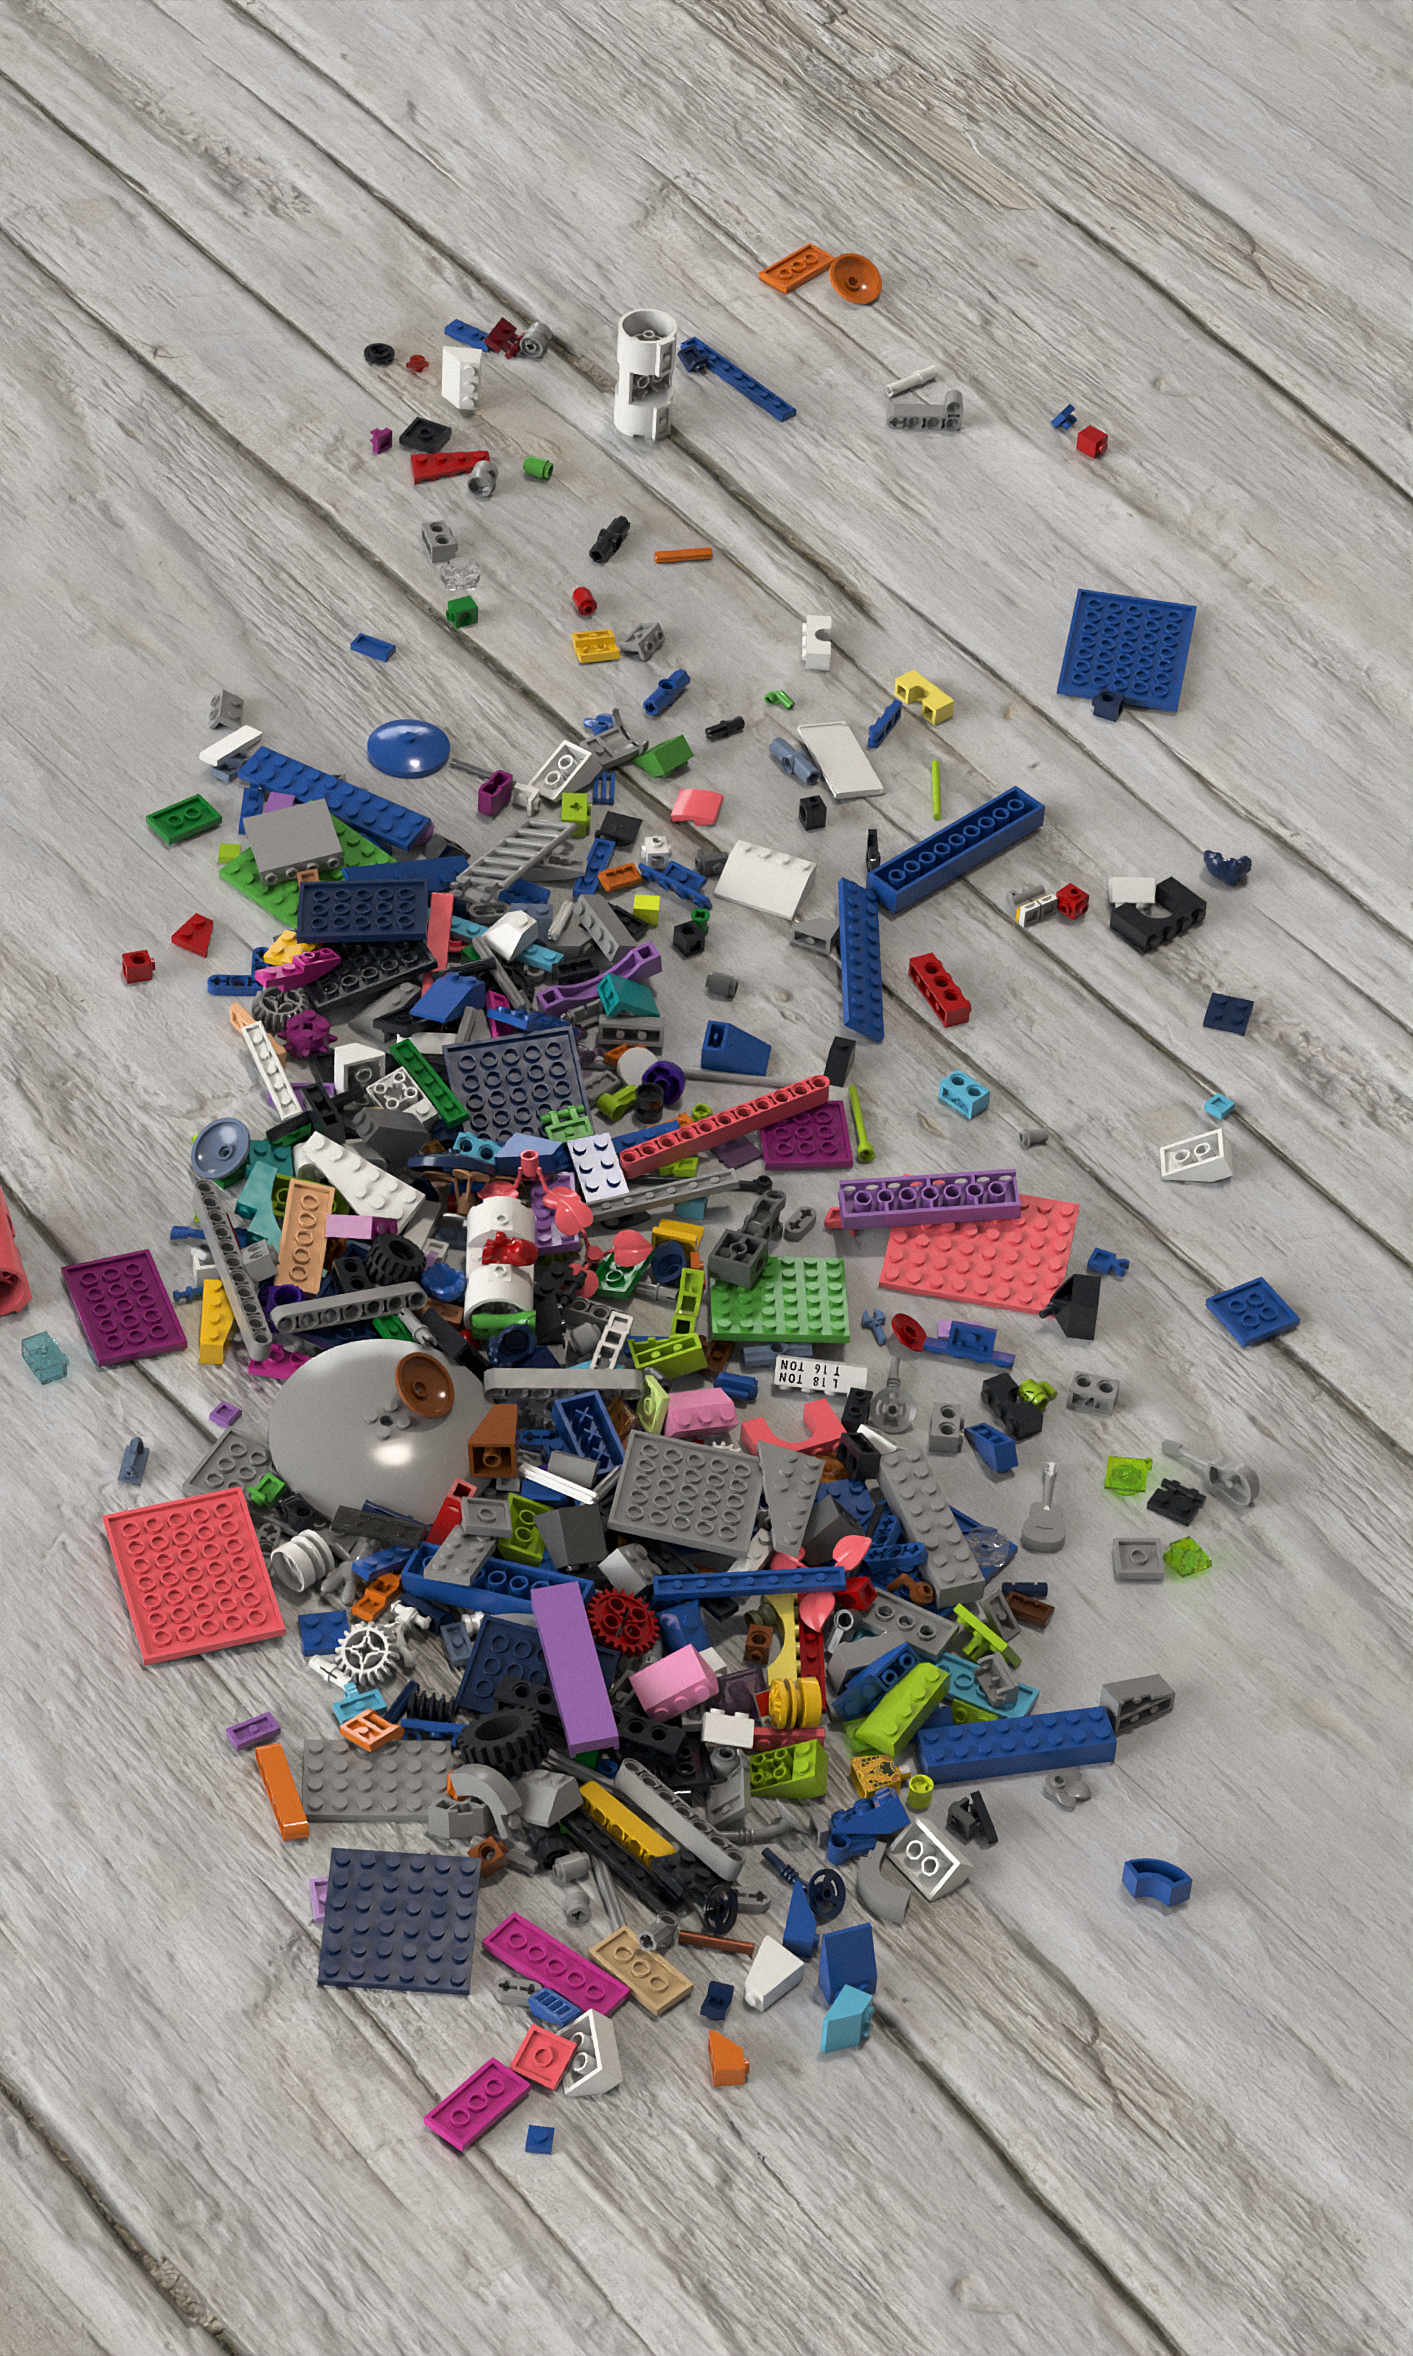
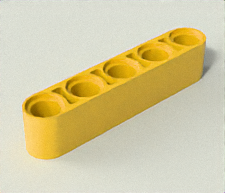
(623, 1824)

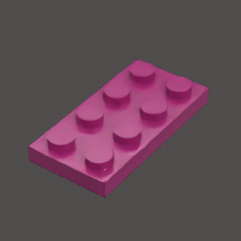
(477, 2104)

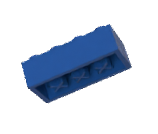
(589, 1430)

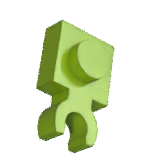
(682, 1168)

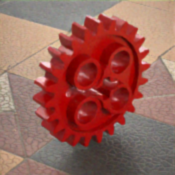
(638, 1627)

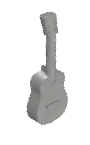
(1232, 1478)
(1044, 1526)

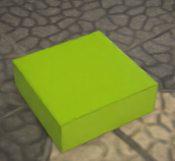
(228, 852)

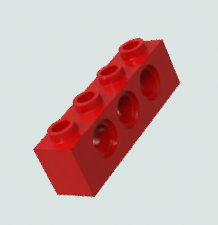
(939, 990)

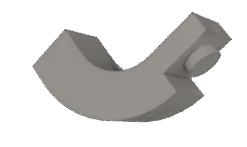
(495, 1791)
(878, 1894)

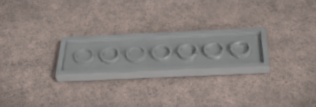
(463, 1554)

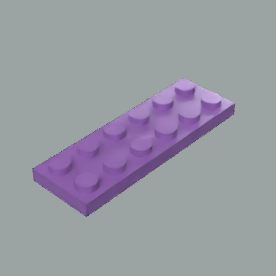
(547, 1236)

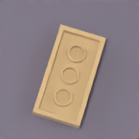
(647, 1974)

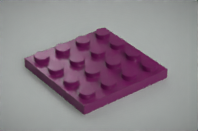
(808, 1140)

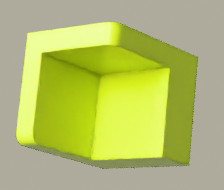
(647, 908)

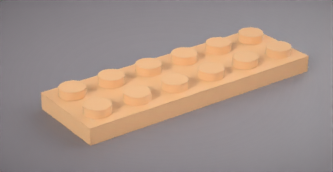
(303, 1236)

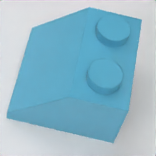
(847, 2020)

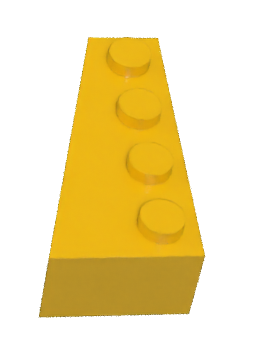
(217, 1323)

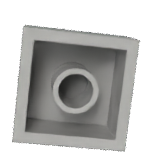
(630, 1570)

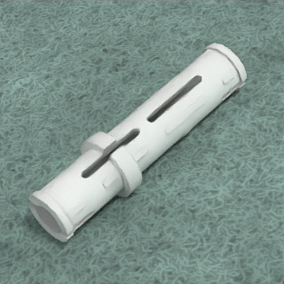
(917, 378)

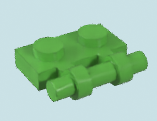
(567, 1130)

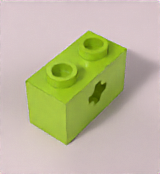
(575, 810)

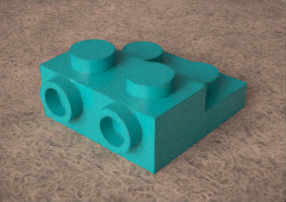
(275, 1156)

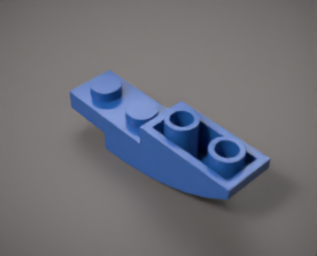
(875, 1678)

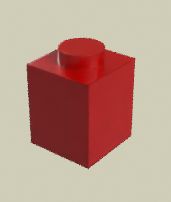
(1092, 441)

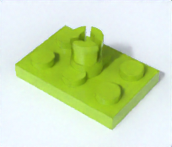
(983, 1638)

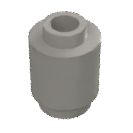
(571, 1866)

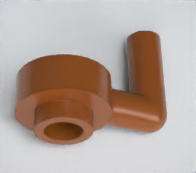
(919, 1592)

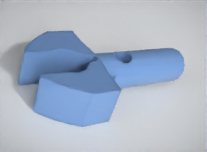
(875, 1324)

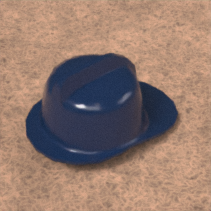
(668, 1263)

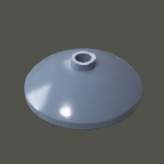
(220, 1148)

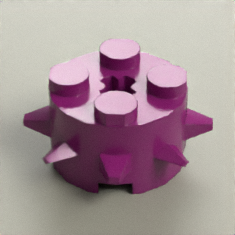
(307, 1034)

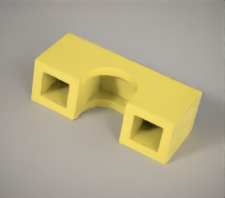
(935, 703)

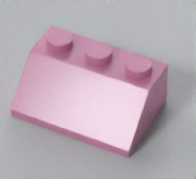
(699, 1414)
(674, 1684)

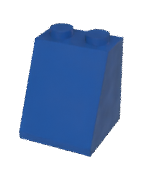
(684, 1626)

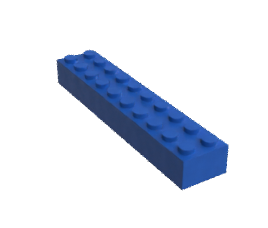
(955, 849)

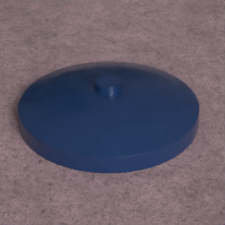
(448, 1162)

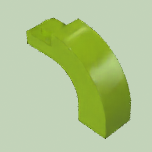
(689, 1302)

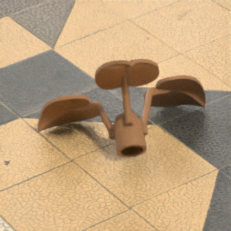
(467, 1200)

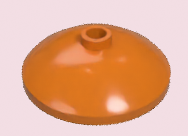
(855, 278)

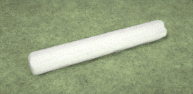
(560, 920)
(558, 1483)

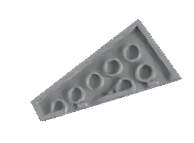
(790, 1491)

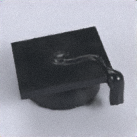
(619, 828)

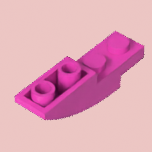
(302, 970)

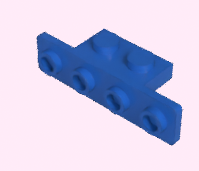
(680, 880)
(970, 1342)

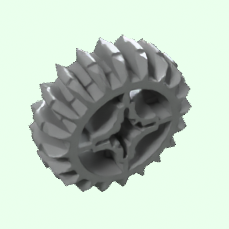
(276, 1007)

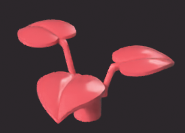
(532, 1172)
(629, 1245)
(818, 1607)

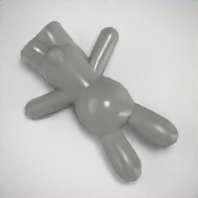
(344, 1574)

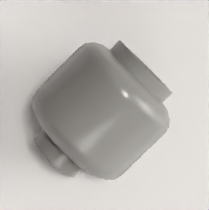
(584, 1338)
(724, 1761)

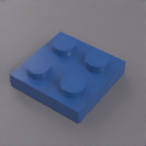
(321, 1632)

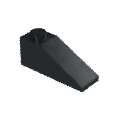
(323, 1113)

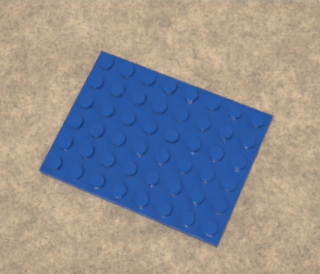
(1127, 648)

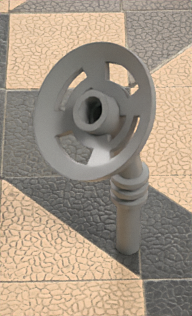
(892, 1403)
(787, 1821)

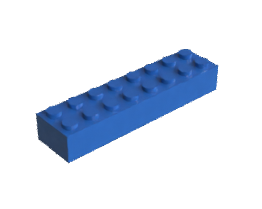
(496, 1590)
(1016, 1745)

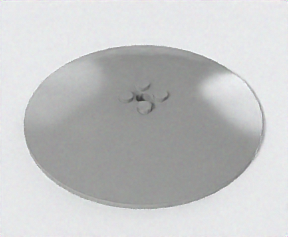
(338, 1453)

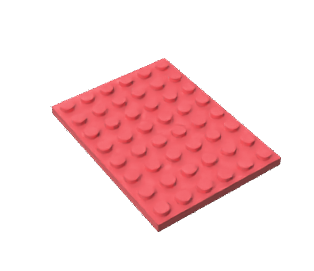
(986, 1262)
(193, 1575)

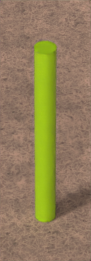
(936, 790)

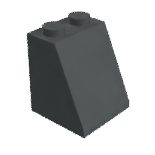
(391, 1133)
(825, 1528)
(573, 1536)

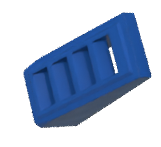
(550, 2005)

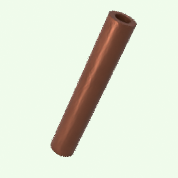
(716, 1942)

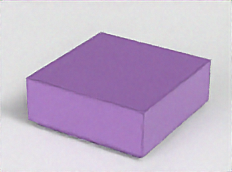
(225, 1414)

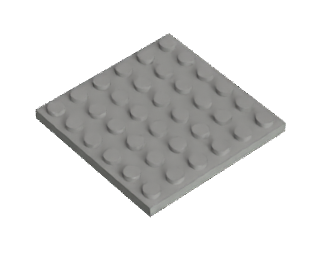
(687, 1494)

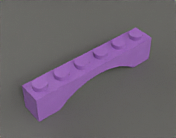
(635, 966)

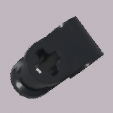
(296, 1512)

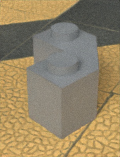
(459, 1819)

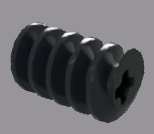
(432, 1707)

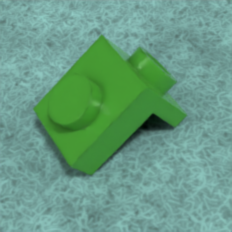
(267, 1491)

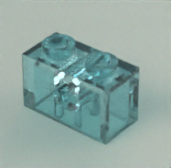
(44, 1357)

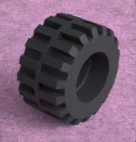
(394, 1260)

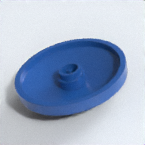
(408, 748)

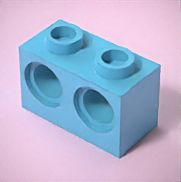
(964, 1093)
(477, 1146)

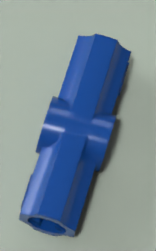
(666, 692)

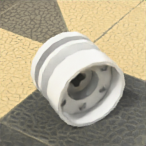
(302, 1561)

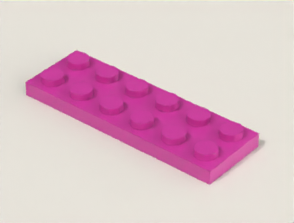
(555, 1966)

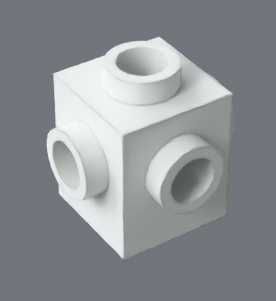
(656, 852)

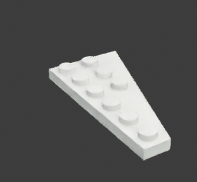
(362, 1184)

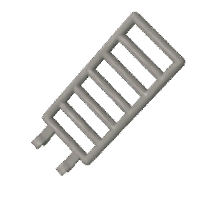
(491, 886)

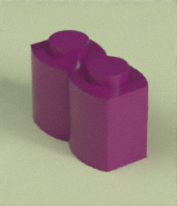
(495, 793)

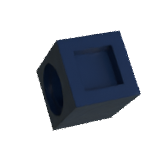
(1108, 704)

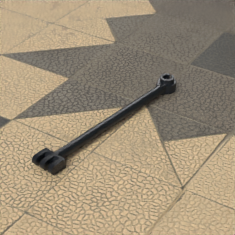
(758, 1185)

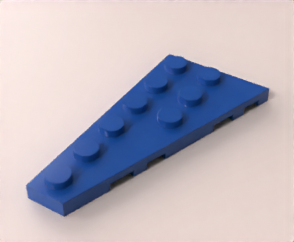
(438, 870)

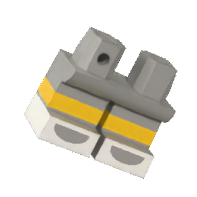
(1031, 904)

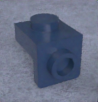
(692, 359)
(718, 2001)

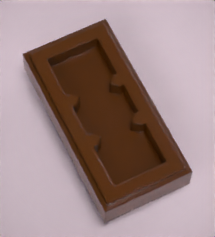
(1030, 1609)

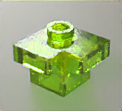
(1186, 1557)

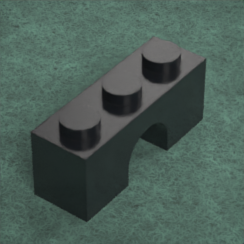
(1001, 1396)

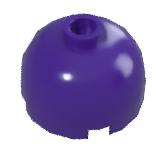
(669, 1077)

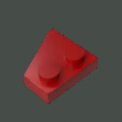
(195, 935)

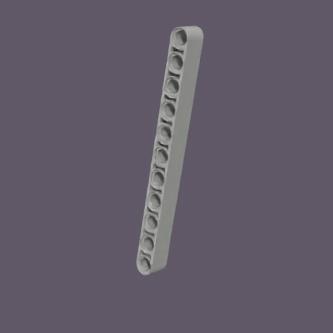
(232, 1270)

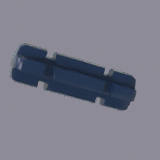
(1025, 1588)

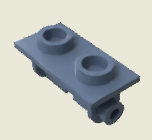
(134, 1461)

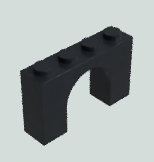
(1151, 932)

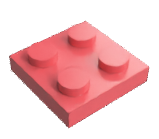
(543, 2057)

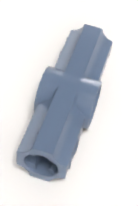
(794, 761)
(768, 1353)

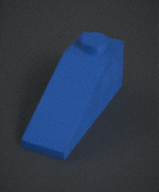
(993, 1446)
(800, 1927)

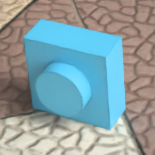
(1219, 1106)

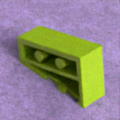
(671, 1356)

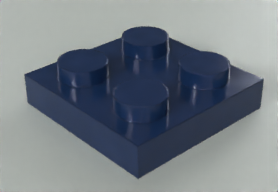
(1228, 1013)

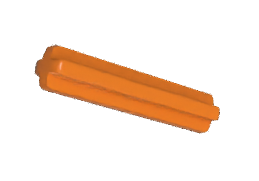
(683, 555)

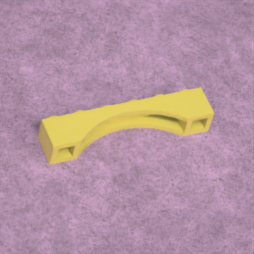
(786, 1664)

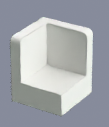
(203, 1272)

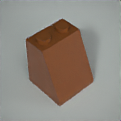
(495, 1444)

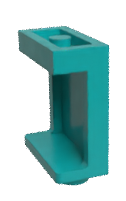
(627, 995)

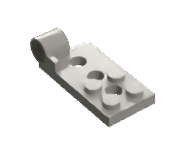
(921, 1621)

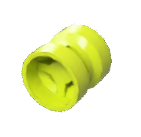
(920, 1791)

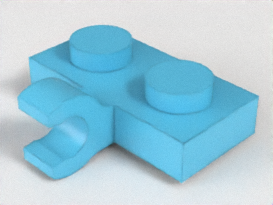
(357, 1703)

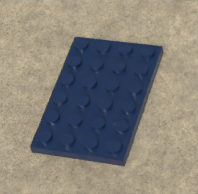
(363, 911)
(514, 1651)

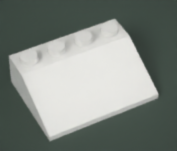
(766, 880)

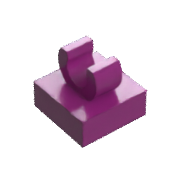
(381, 440)

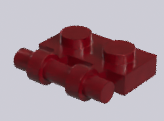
(499, 337)

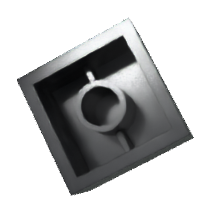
(1075, 1306)

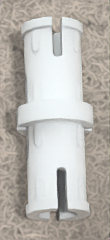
(329, 1671)

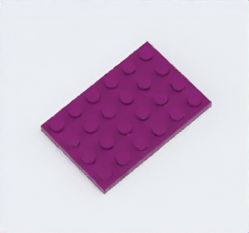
(124, 1307)

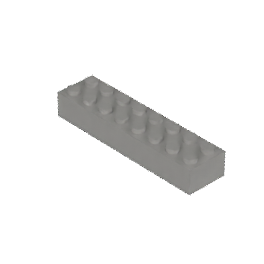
(927, 1519)

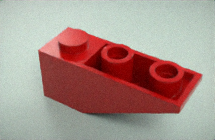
(450, 1512)

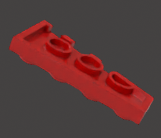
(440, 464)

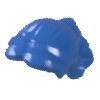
(443, 1282)

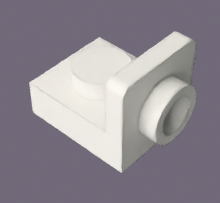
(527, 797)

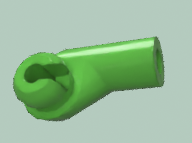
(779, 697)

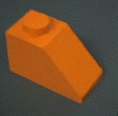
(726, 2061)

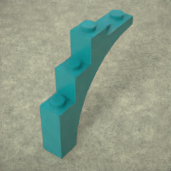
(256, 1205)

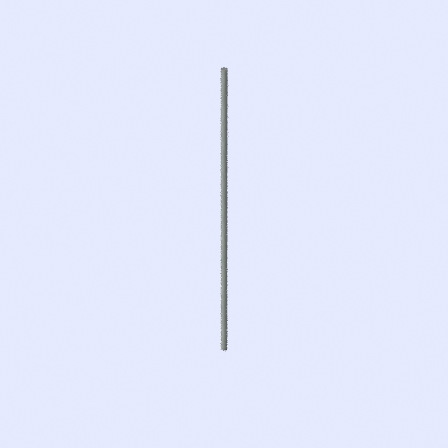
(712, 1075)

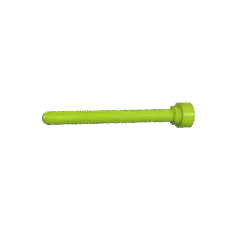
(865, 1150)

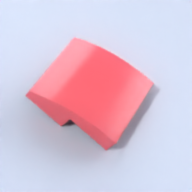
(697, 805)

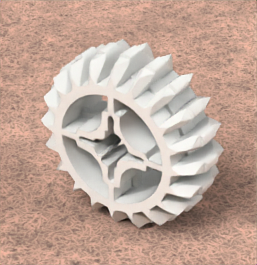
(385, 1658)

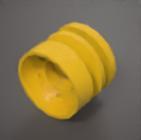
(795, 1703)

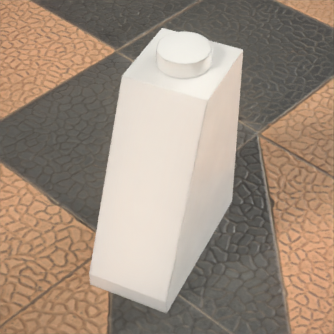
(772, 1974)

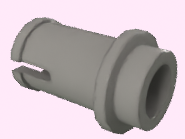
(1031, 1136)

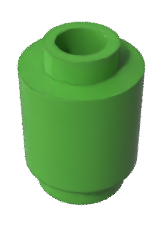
(538, 467)

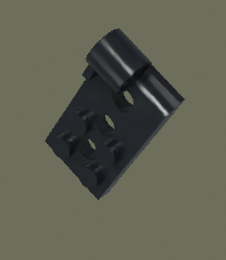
(695, 1761)

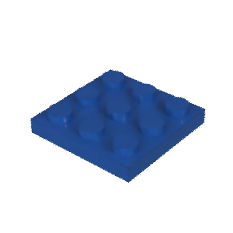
(532, 1021)
(1252, 1312)

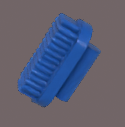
(737, 1386)

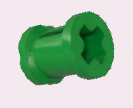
(701, 917)

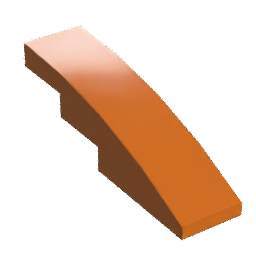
(379, 1596)

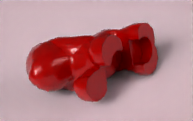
(509, 1251)

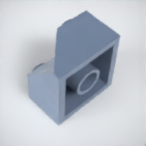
(542, 914)

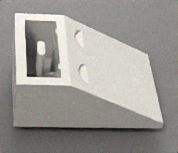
(388, 1095)

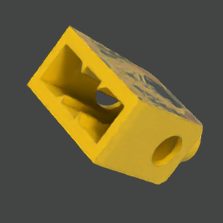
(876, 1772)

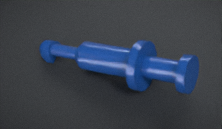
(190, 1293)

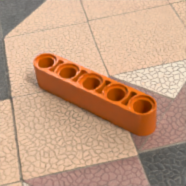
(282, 1792)

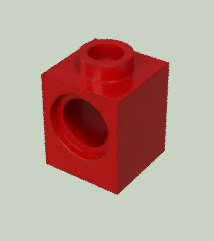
(137, 966)
(858, 1594)

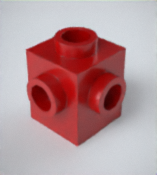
(1072, 901)

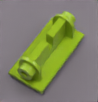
(966, 1714)

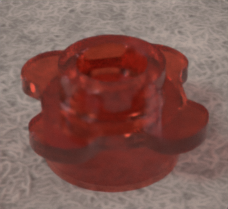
(417, 363)

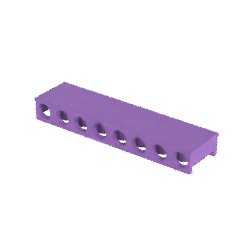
(929, 1202)
(574, 1668)

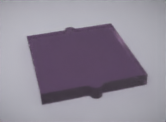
(736, 1152)

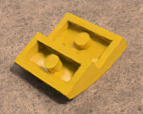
(595, 646)

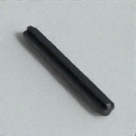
(304, 1118)

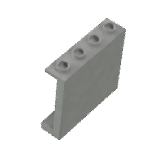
(293, 841)

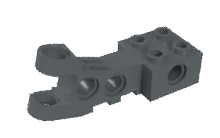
(744, 1252)

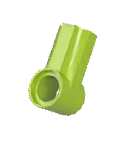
(615, 1105)

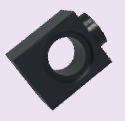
(812, 812)
(689, 938)

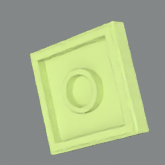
(652, 1405)

